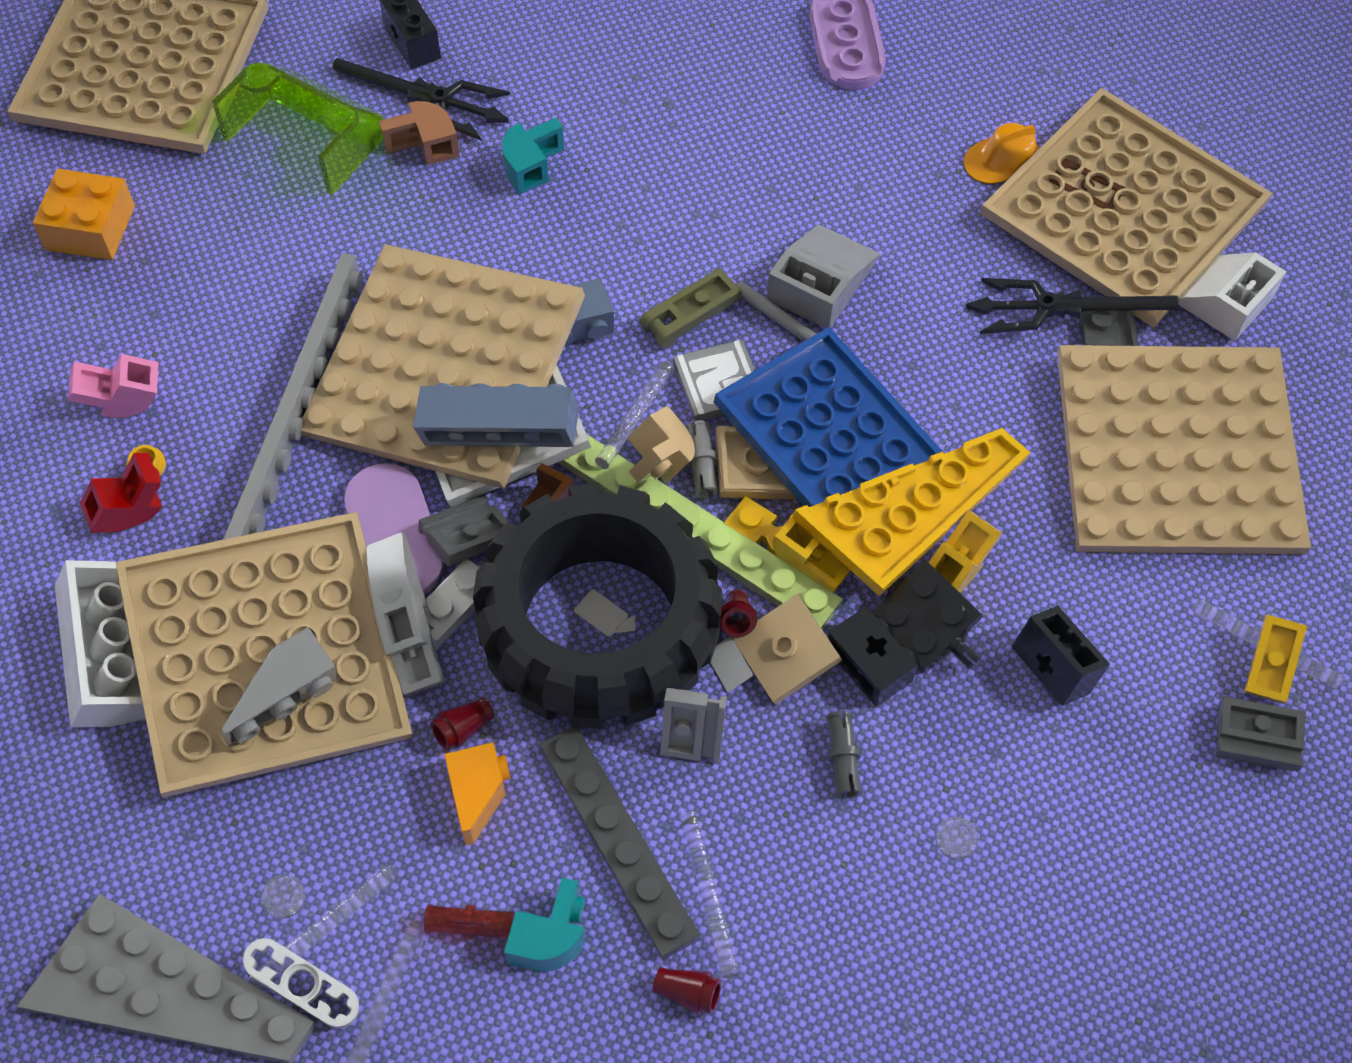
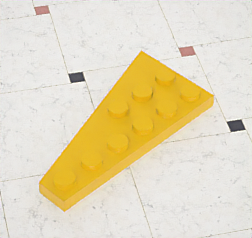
(907, 511)

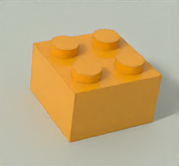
(84, 214)

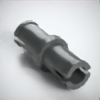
(844, 754)

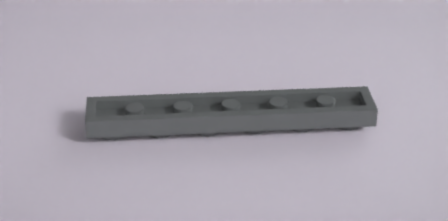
(620, 843)

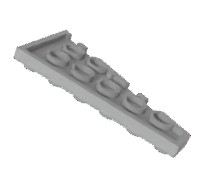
(149, 984)

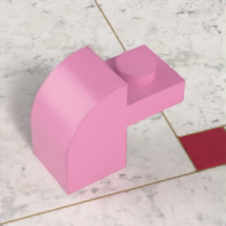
(119, 391)

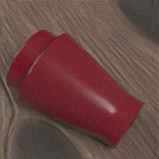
(737, 615)
(460, 723)
(691, 989)

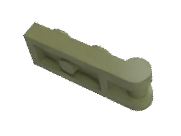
(690, 307)

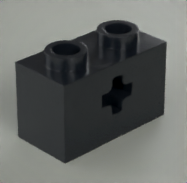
(411, 31)
(1060, 655)
(886, 667)

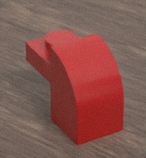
(123, 501)

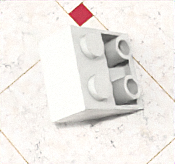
(1232, 291)

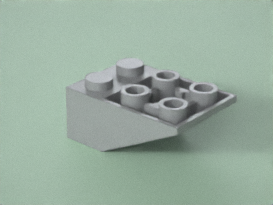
(819, 275)

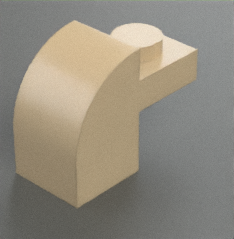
(664, 446)

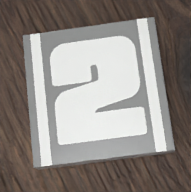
(708, 372)

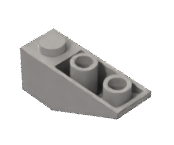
(285, 678)

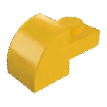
(965, 550)
(808, 555)

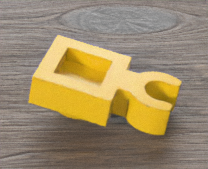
(754, 523)

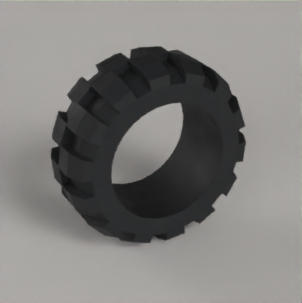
(586, 530)

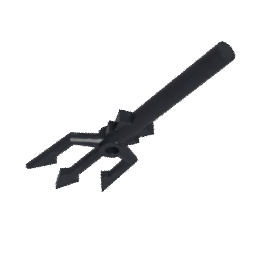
(431, 93)
(1059, 304)

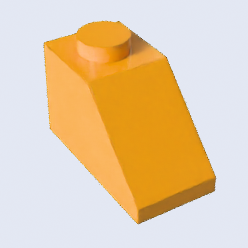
(476, 786)

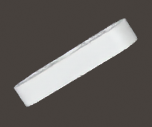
(279, 956)

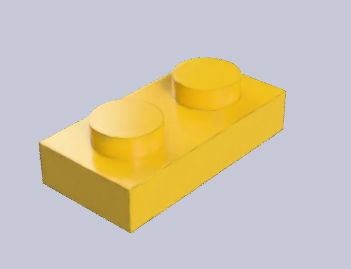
(1275, 659)

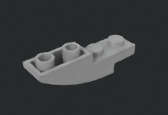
(401, 614)

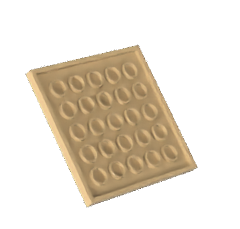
(139, 68)
(1164, 228)
(430, 325)
(1181, 450)
(211, 617)

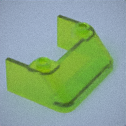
(352, 123)

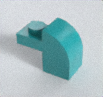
(527, 153)
(550, 942)

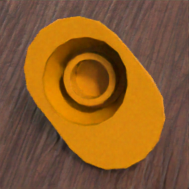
(1001, 154)

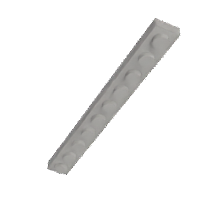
(287, 422)

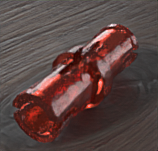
(441, 919)

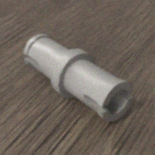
(703, 461)

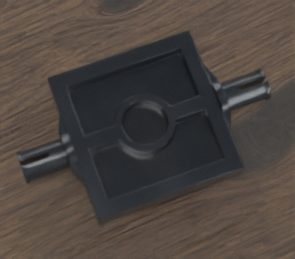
(929, 617)

